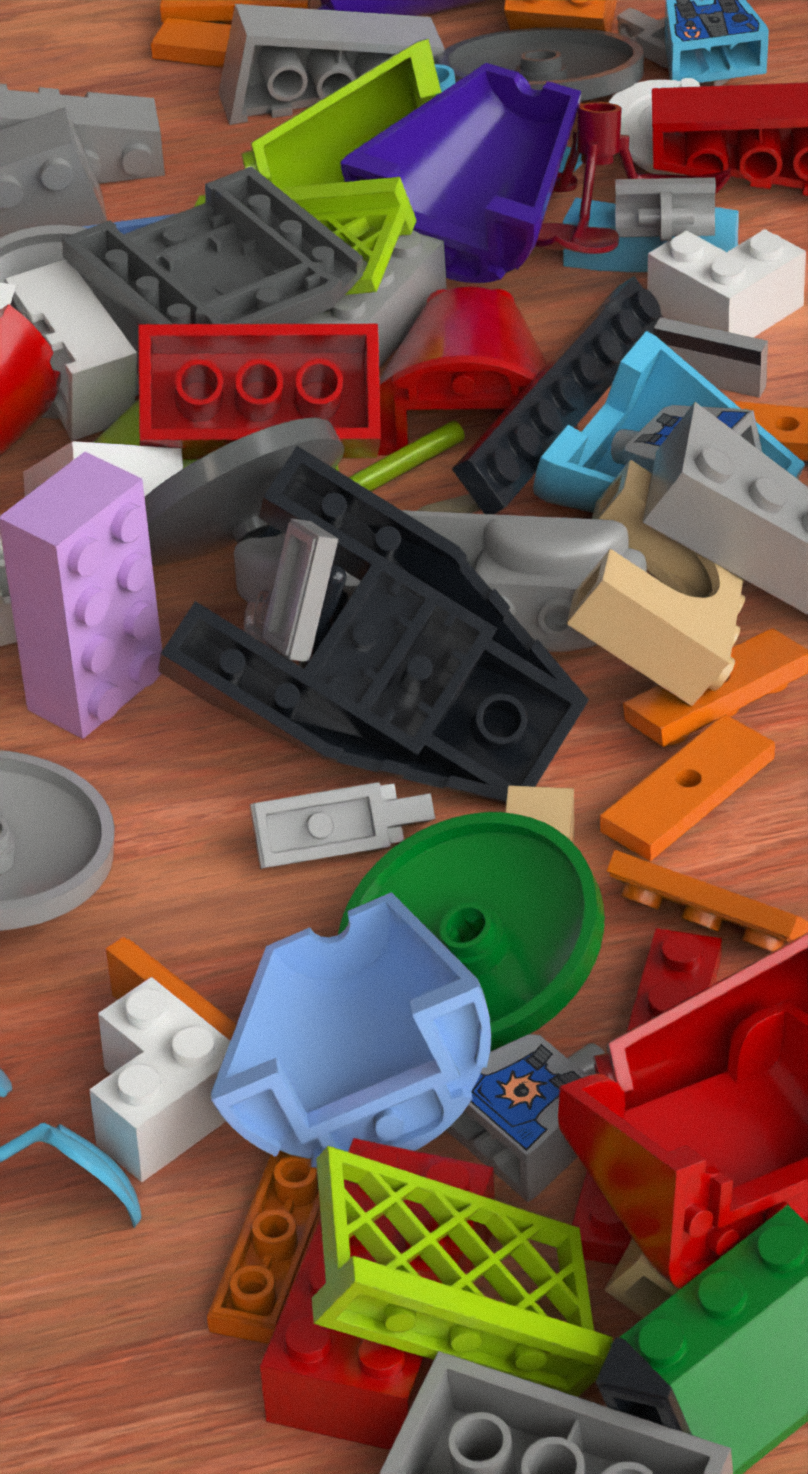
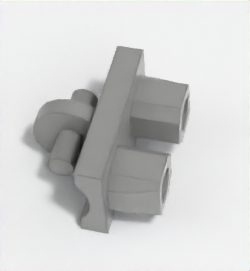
(665, 207)

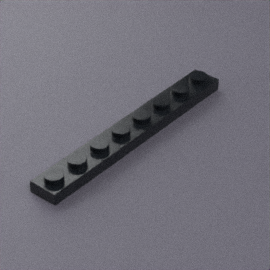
(556, 397)

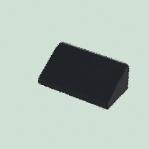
(637, 1389)

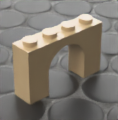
(667, 627)

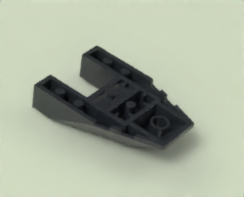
(416, 672)

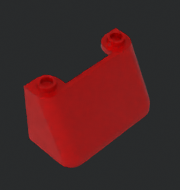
(707, 1159)

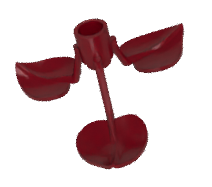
(598, 142)

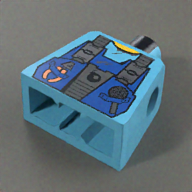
(714, 40)

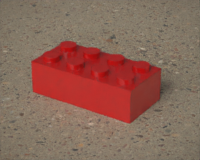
(231, 380)
(340, 1381)

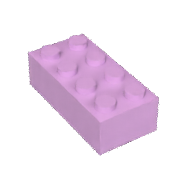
(82, 593)

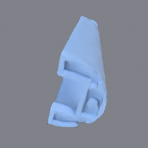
(355, 1038)

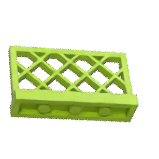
(359, 211)
(421, 1316)

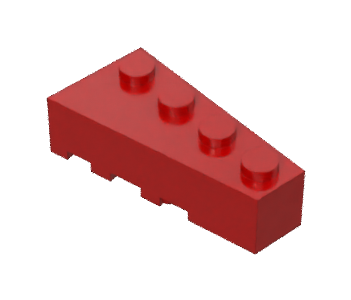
(740, 127)

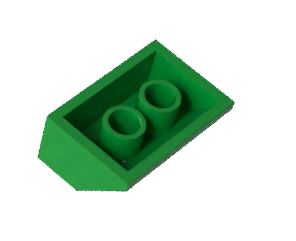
(739, 1342)

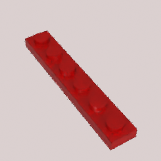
(674, 971)

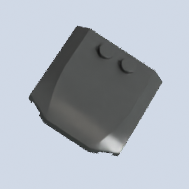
(227, 261)

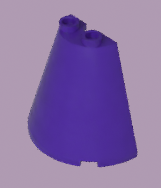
(477, 167)

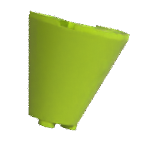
(318, 138)

